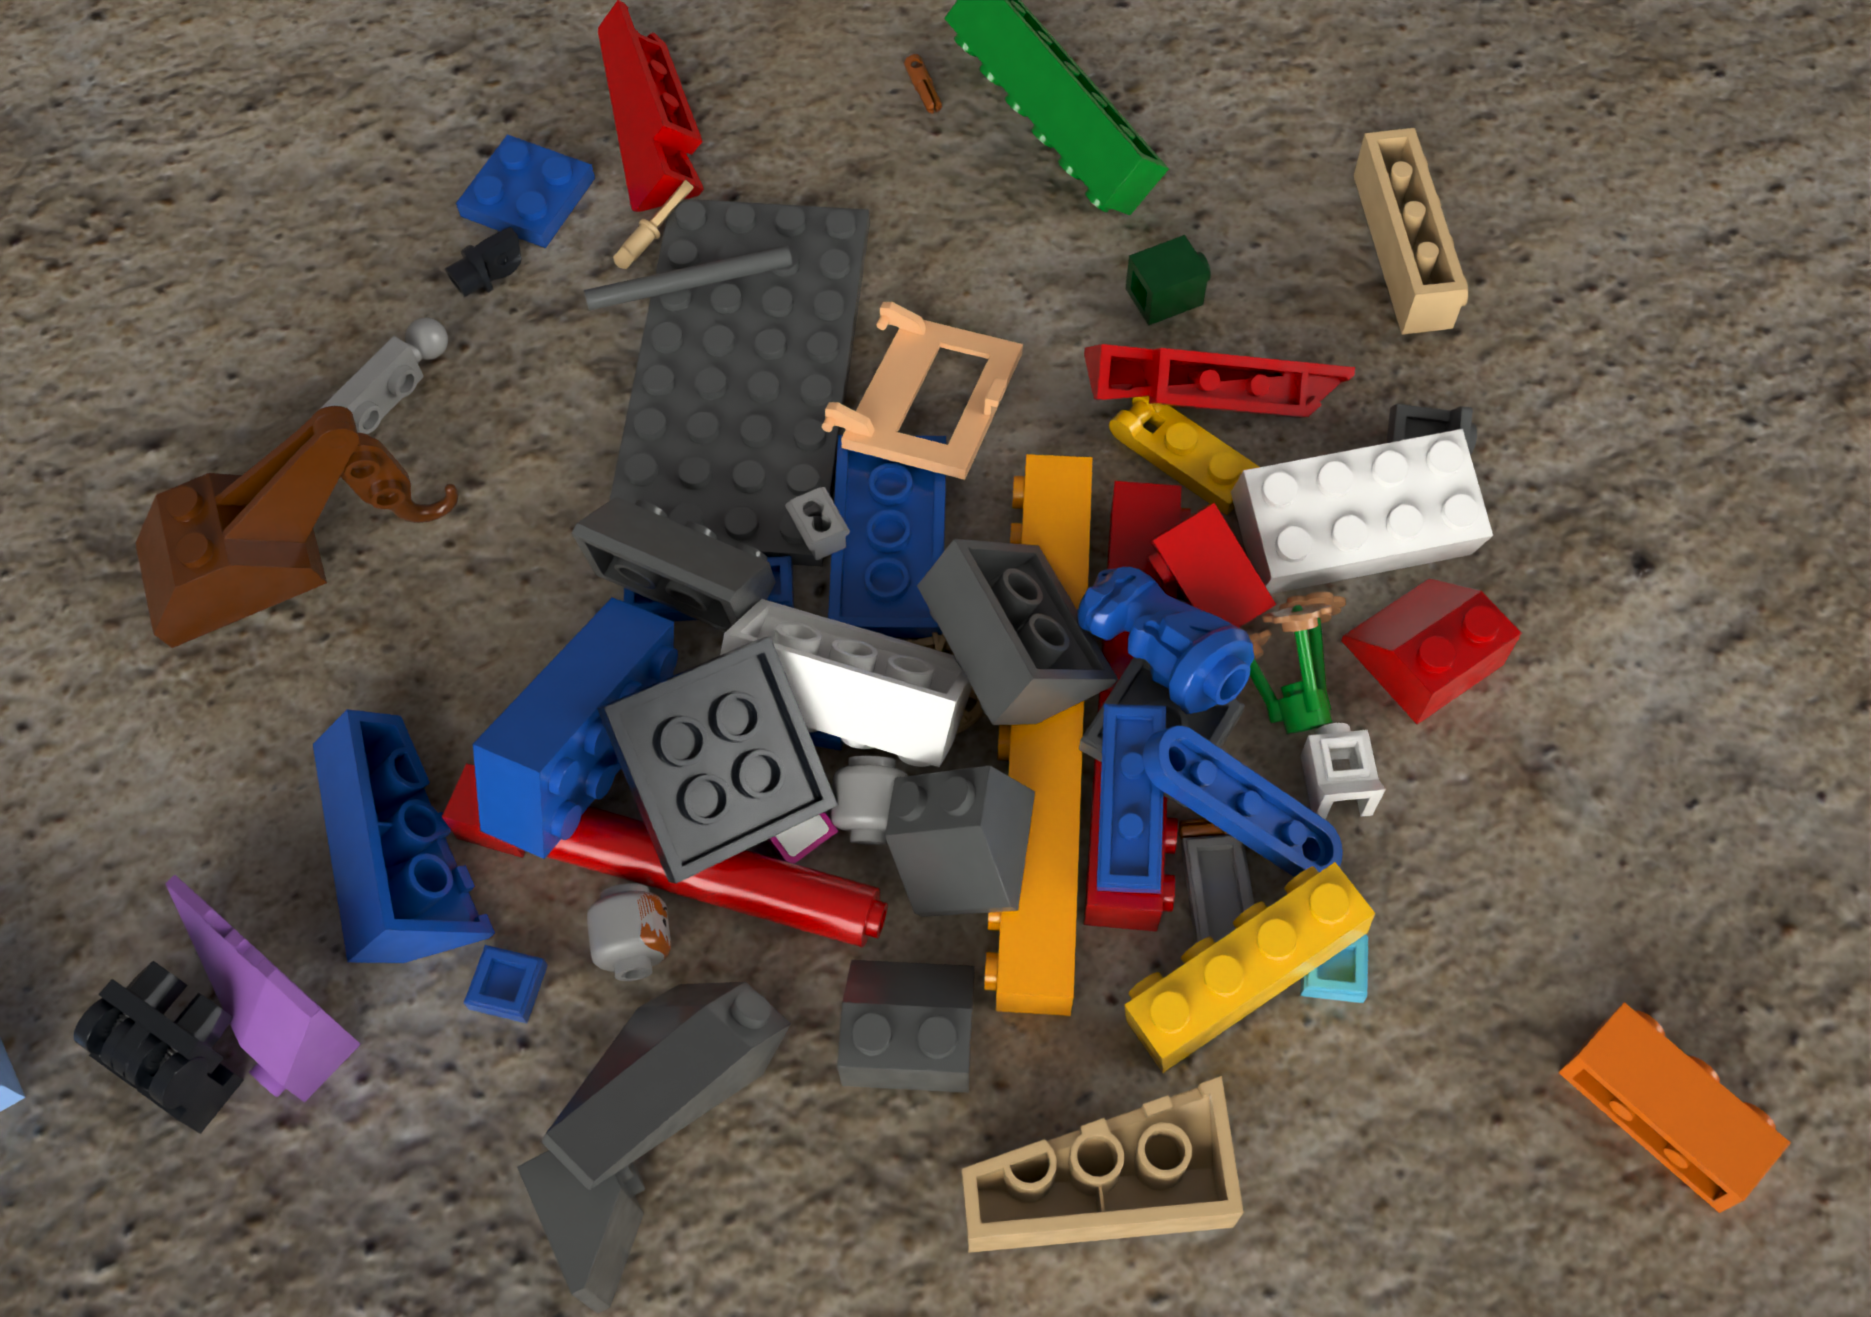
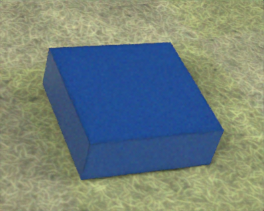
(505, 984)

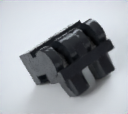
(158, 1056)

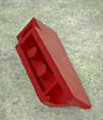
(648, 111)
(1212, 380)

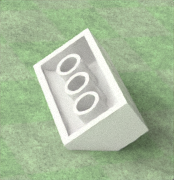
(862, 682)

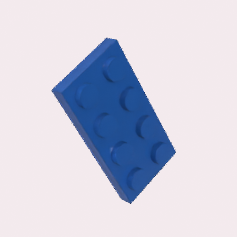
(891, 545)

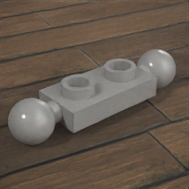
(390, 374)

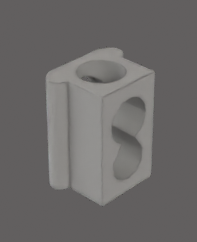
(834, 527)

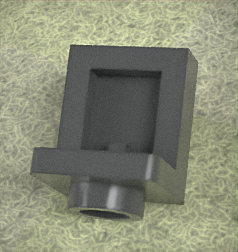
(1417, 421)

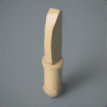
(648, 230)

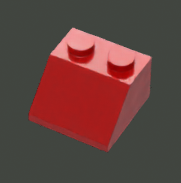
(1210, 567)
(1433, 645)

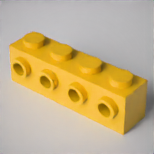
(1248, 966)

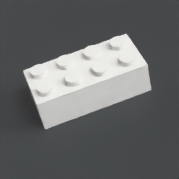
(1361, 511)

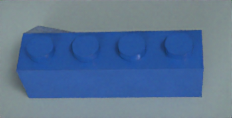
(389, 846)

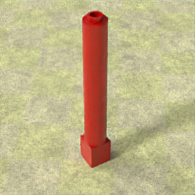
(741, 883)

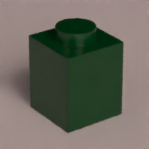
(1167, 279)

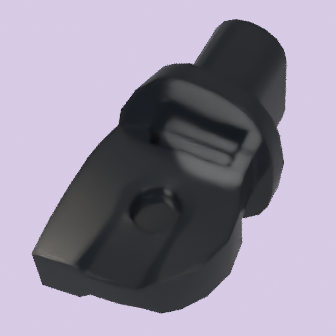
(487, 261)

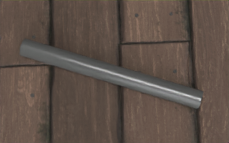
(688, 277)

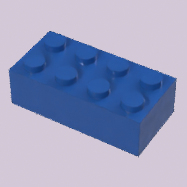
(549, 746)

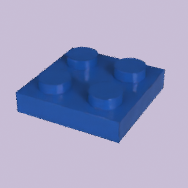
(526, 190)

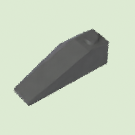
(664, 1073)

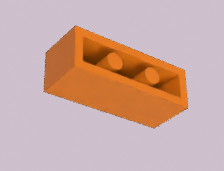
(1675, 1108)

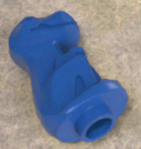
(1187, 649)

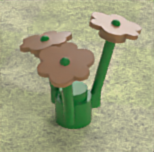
(1306, 702)

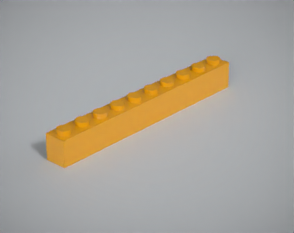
(1039, 940)

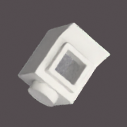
(1340, 768)

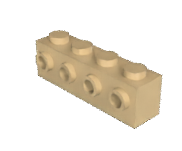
(1409, 232)

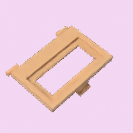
(897, 381)

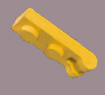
(1182, 450)

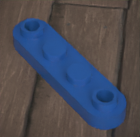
(1240, 801)

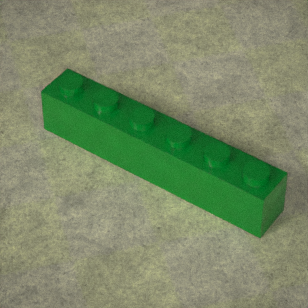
(1059, 101)

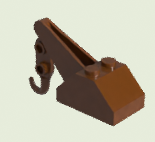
(249, 539)

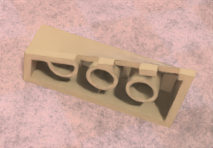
(1112, 1178)

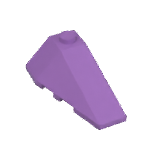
(272, 1017)

